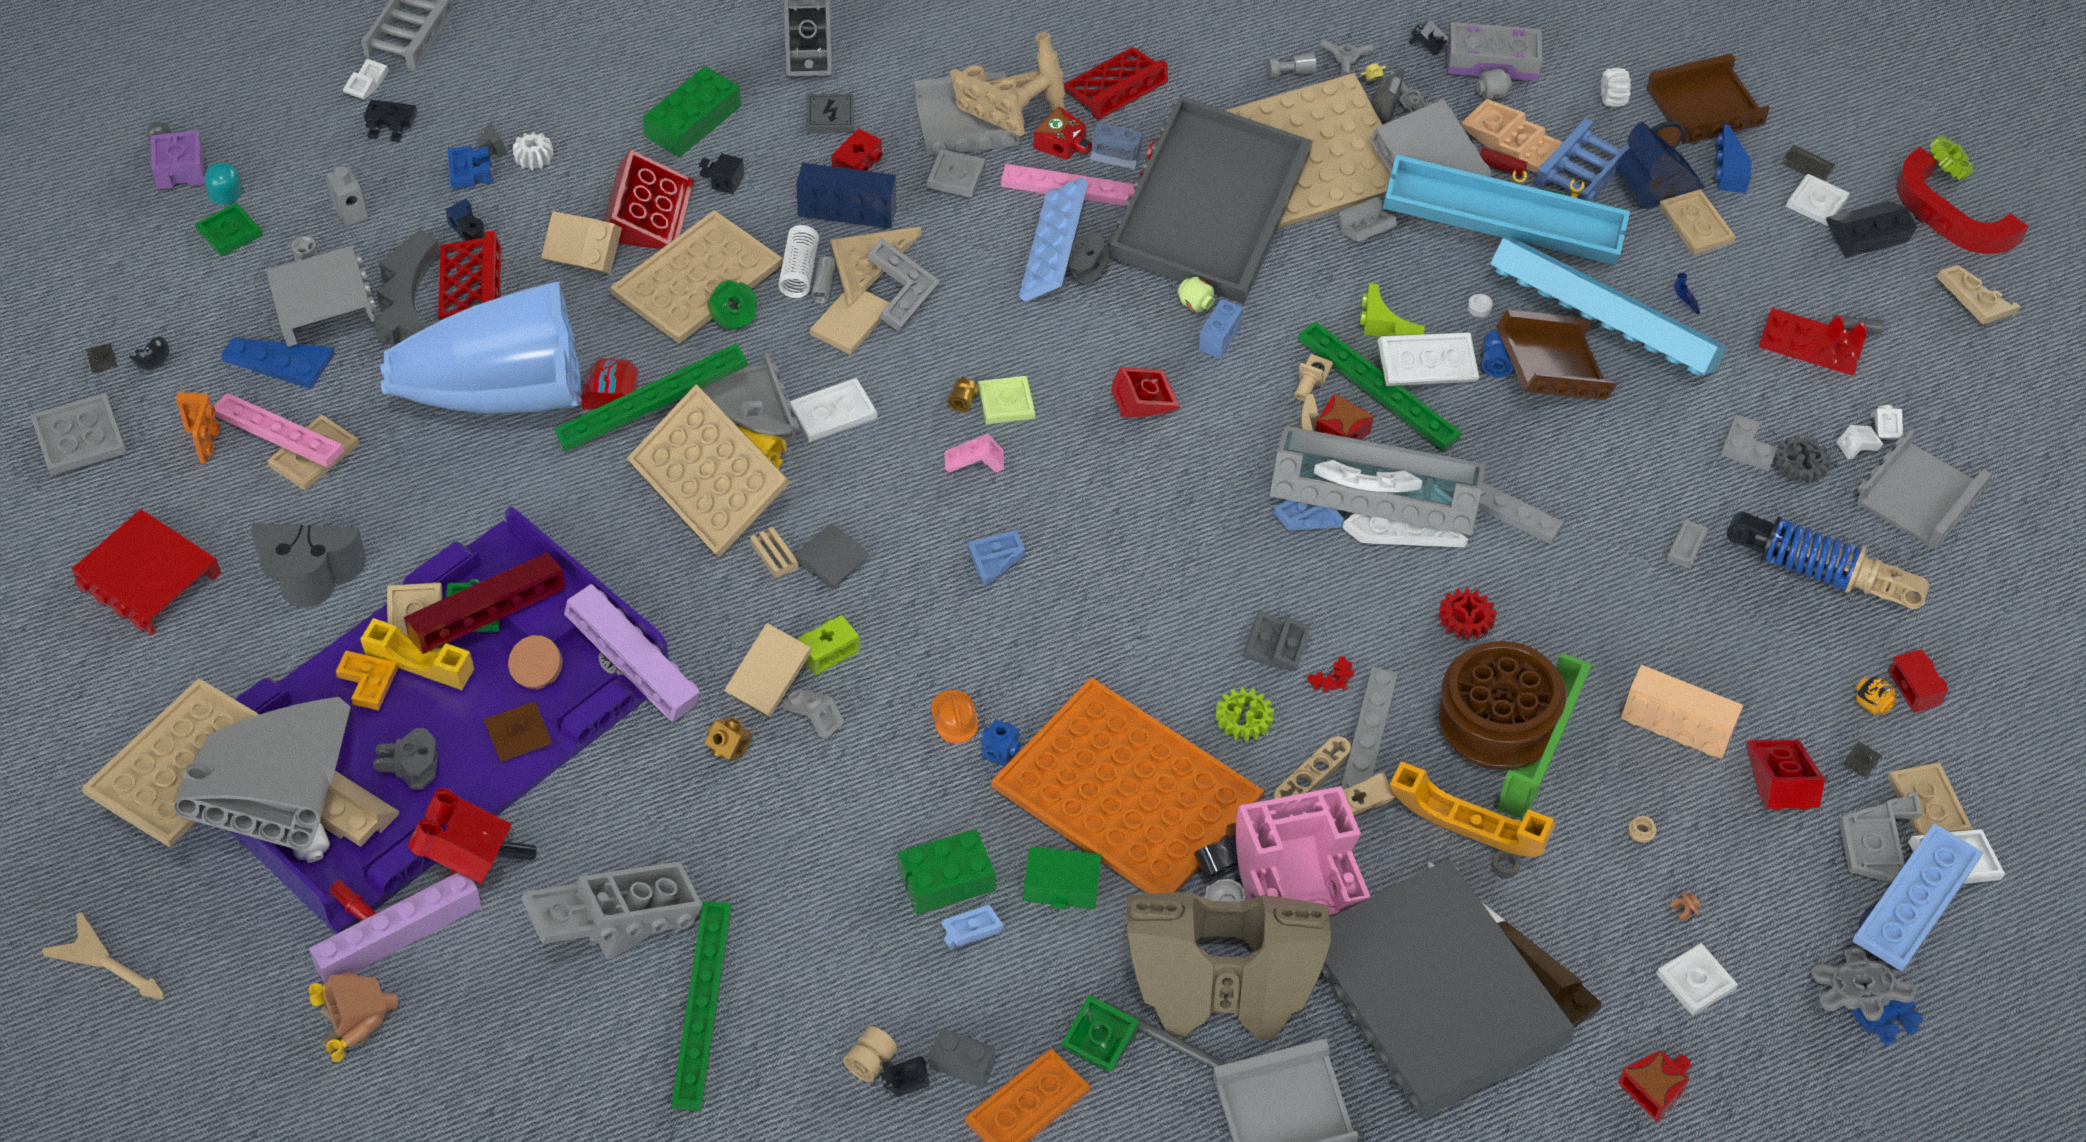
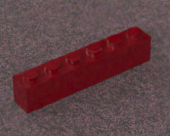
(484, 603)

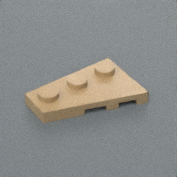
(1980, 301)

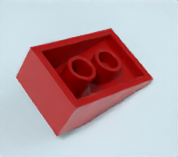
(1785, 774)

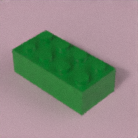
(691, 111)

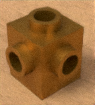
(728, 738)

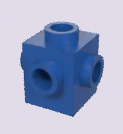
(1000, 742)

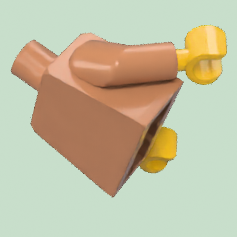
(354, 1008)

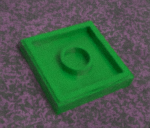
(228, 229)

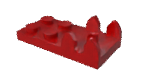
(1814, 341)

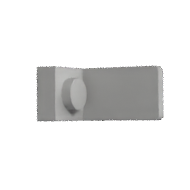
(818, 707)

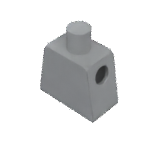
(341, 186)

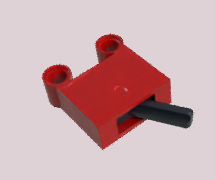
(470, 839)

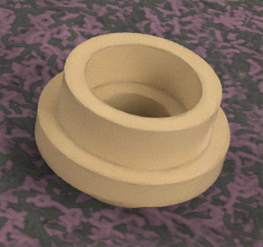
(1643, 823)

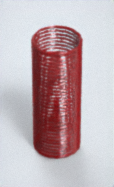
(1506, 168)

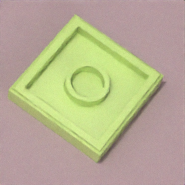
(1006, 400)

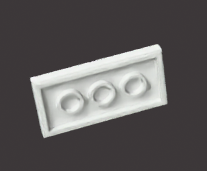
(1428, 359)

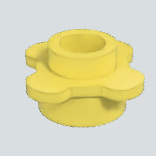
(1373, 72)

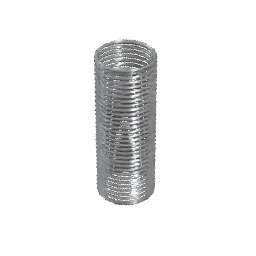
(820, 275)

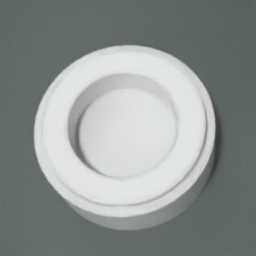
(1480, 305)

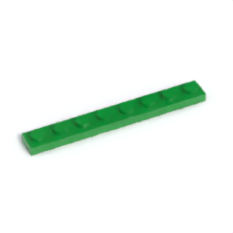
(1373, 382)
(650, 397)
(701, 1007)

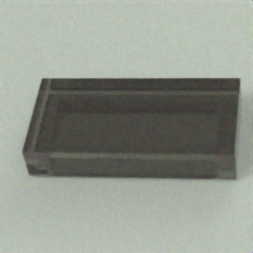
(1807, 163)

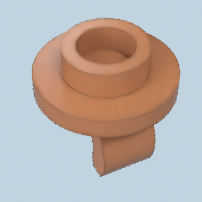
(1690, 902)

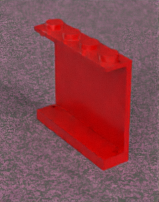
(142, 569)

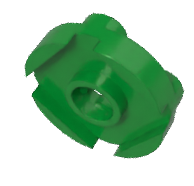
(720, 309)

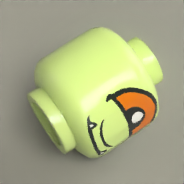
(1196, 294)

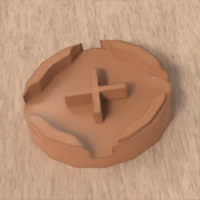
(535, 662)

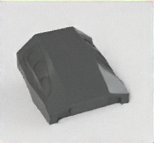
(1387, 96)

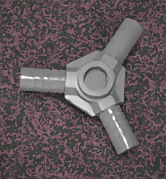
(1346, 54)

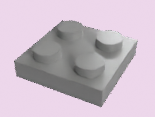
(956, 173)

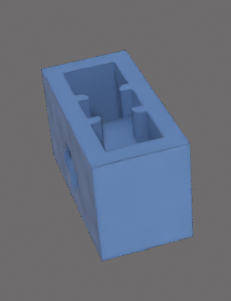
(1220, 328)

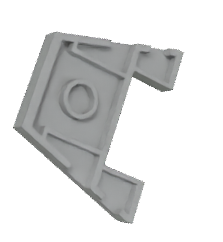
(1873, 838)

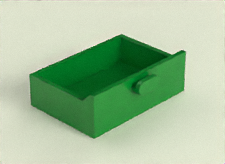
(1062, 877)

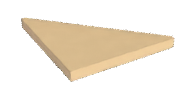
(851, 262)

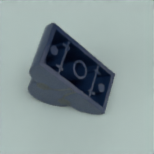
(1654, 168)

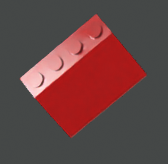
(648, 202)

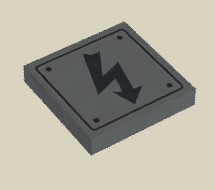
(830, 113)

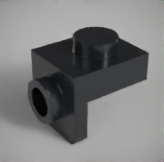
(1429, 36)
(905, 1076)

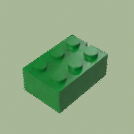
(946, 871)

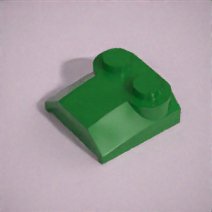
(1100, 1034)

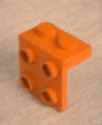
(200, 420)

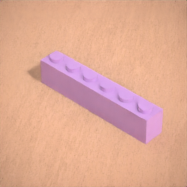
(632, 652)
(396, 926)

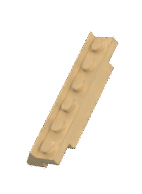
(354, 811)

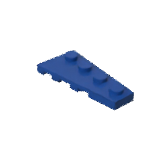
(294, 364)

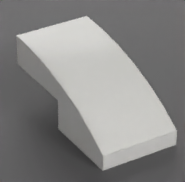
(367, 80)

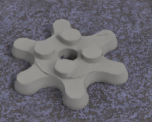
(1859, 969)

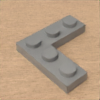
(916, 281)

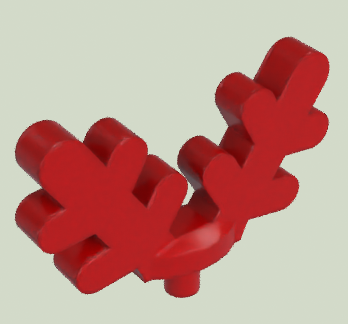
(1342, 671)

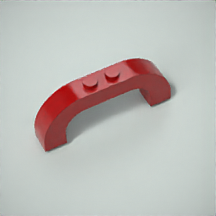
(1946, 218)

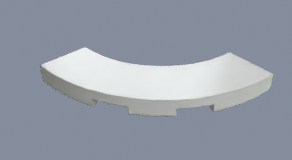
(1382, 482)

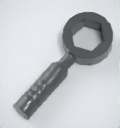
(1501, 855)

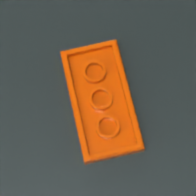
(1028, 1101)

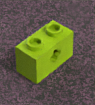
(830, 644)

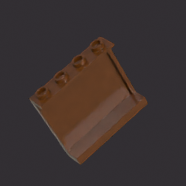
(1705, 98)
(1553, 354)

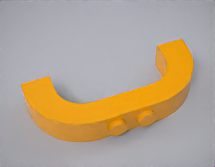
(1510, 835)

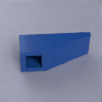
(1733, 161)

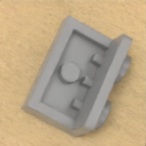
(1365, 220)

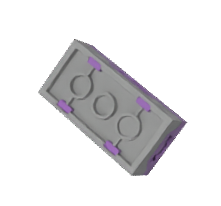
(1490, 47)

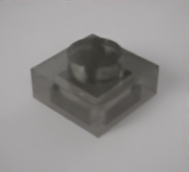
(101, 358)
(1862, 759)

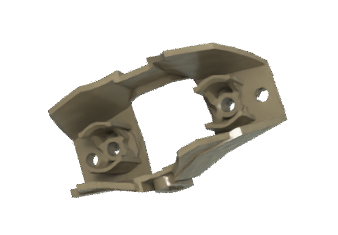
(1189, 984)

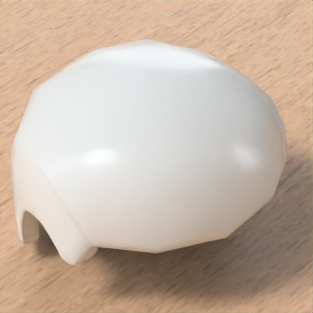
(1225, 891)

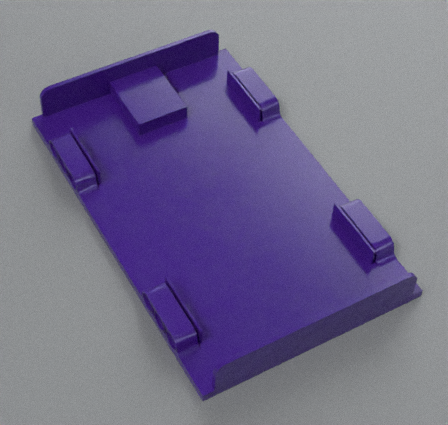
(574, 709)

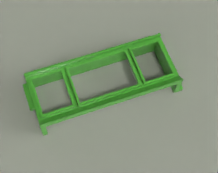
(1523, 783)

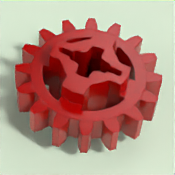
(1467, 614)

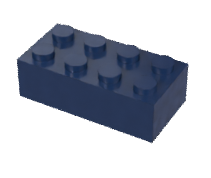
(846, 195)

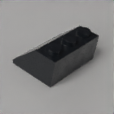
(1872, 228)

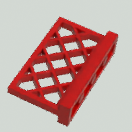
(1121, 90)
(488, 275)

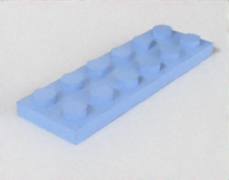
(1053, 239)
(1917, 897)

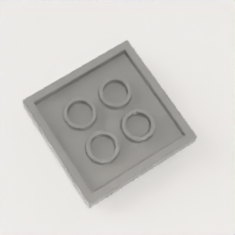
(78, 434)

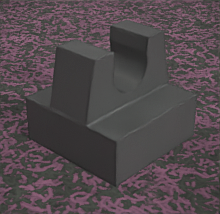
(493, 142)

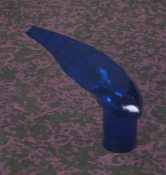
(1684, 292)

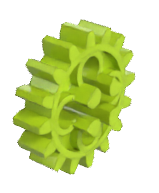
(1951, 157)
(1231, 719)

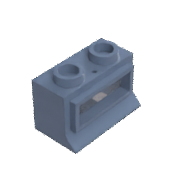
(1116, 145)

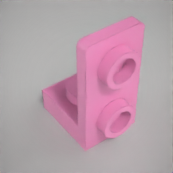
(978, 449)

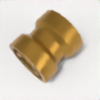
(962, 395)

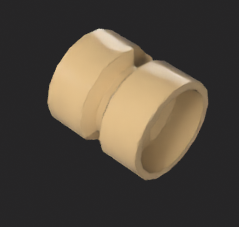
(866, 1057)

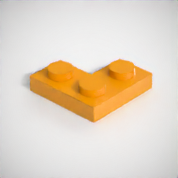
(371, 673)

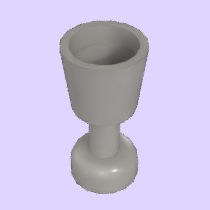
(1300, 64)

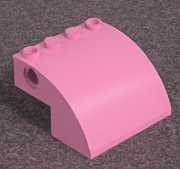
(1301, 849)

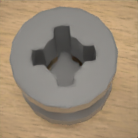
(304, 248)

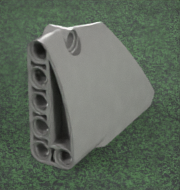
(267, 773)

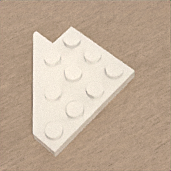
(1385, 531)

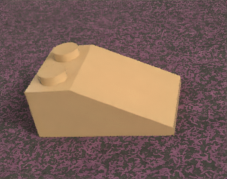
(581, 242)

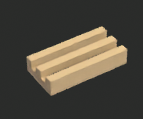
(765, 537)

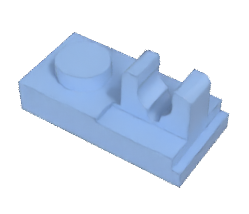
(971, 926)

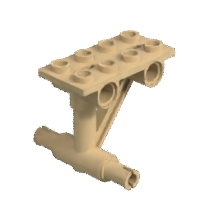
(1004, 98)

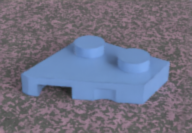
(1306, 516)

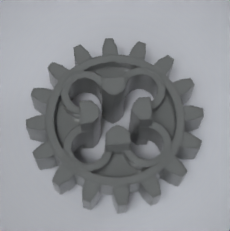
(1792, 462)

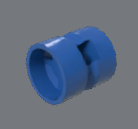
(1495, 357)

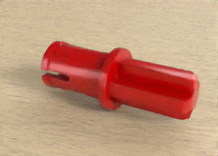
(351, 901)

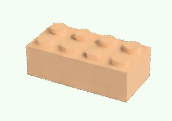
(1681, 711)

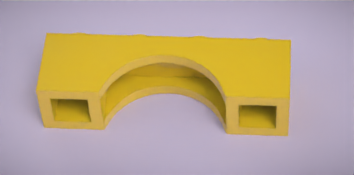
(445, 665)

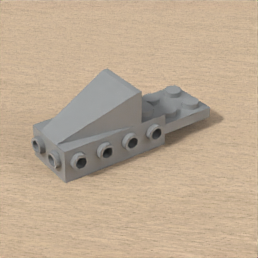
(615, 907)

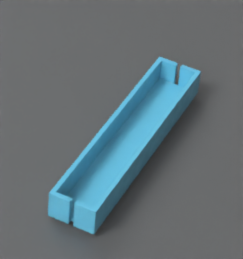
(1506, 209)
(1608, 305)

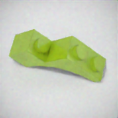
(1381, 321)

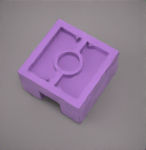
(177, 159)

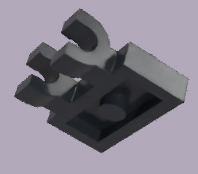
(394, 114)

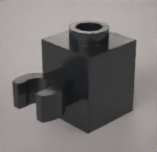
(724, 174)

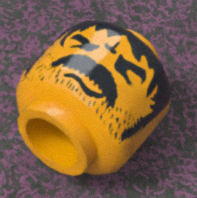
(1876, 695)

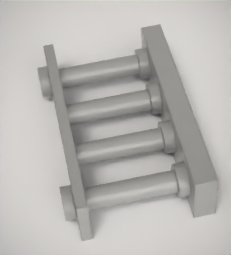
(421, 39)

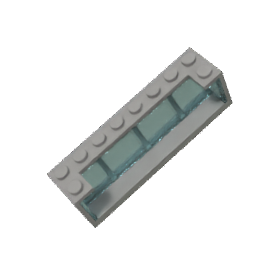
(1444, 502)

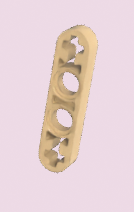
(1310, 773)

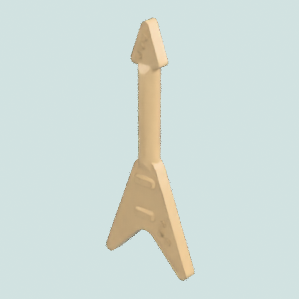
(90, 951)

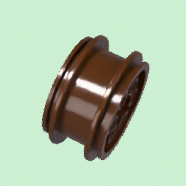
(1473, 690)

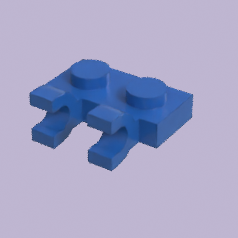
(462, 166)
(1885, 1027)

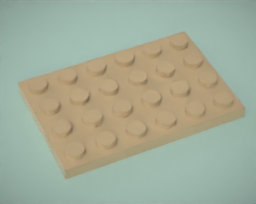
(679, 278)
(708, 470)
(147, 772)

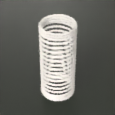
(812, 248)

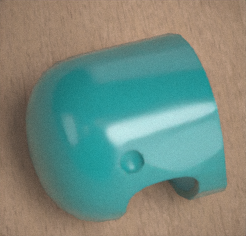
(222, 183)

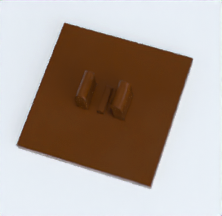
(517, 731)

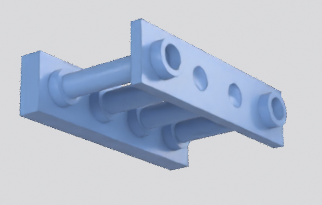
(1572, 148)

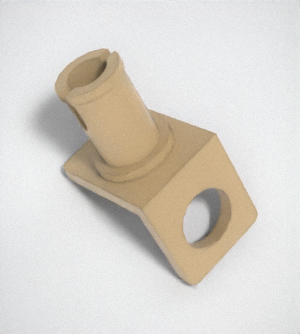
(1311, 376)

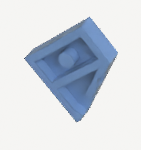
(995, 554)

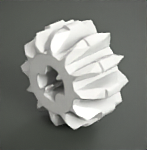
(1615, 87)
(532, 151)

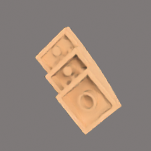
(1510, 134)

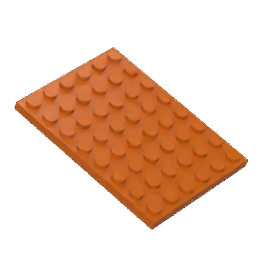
(1126, 788)

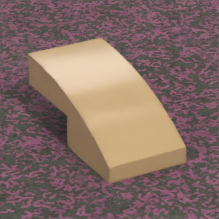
(1309, 414)

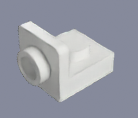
(1888, 422)
(1857, 439)

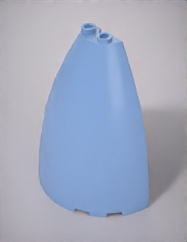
(492, 357)

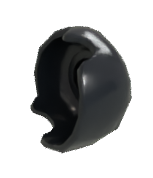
(153, 354)

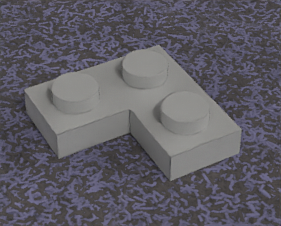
(1742, 446)

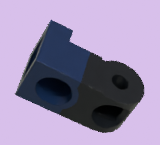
(463, 222)

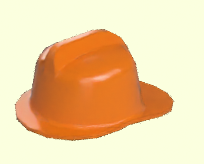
(954, 716)

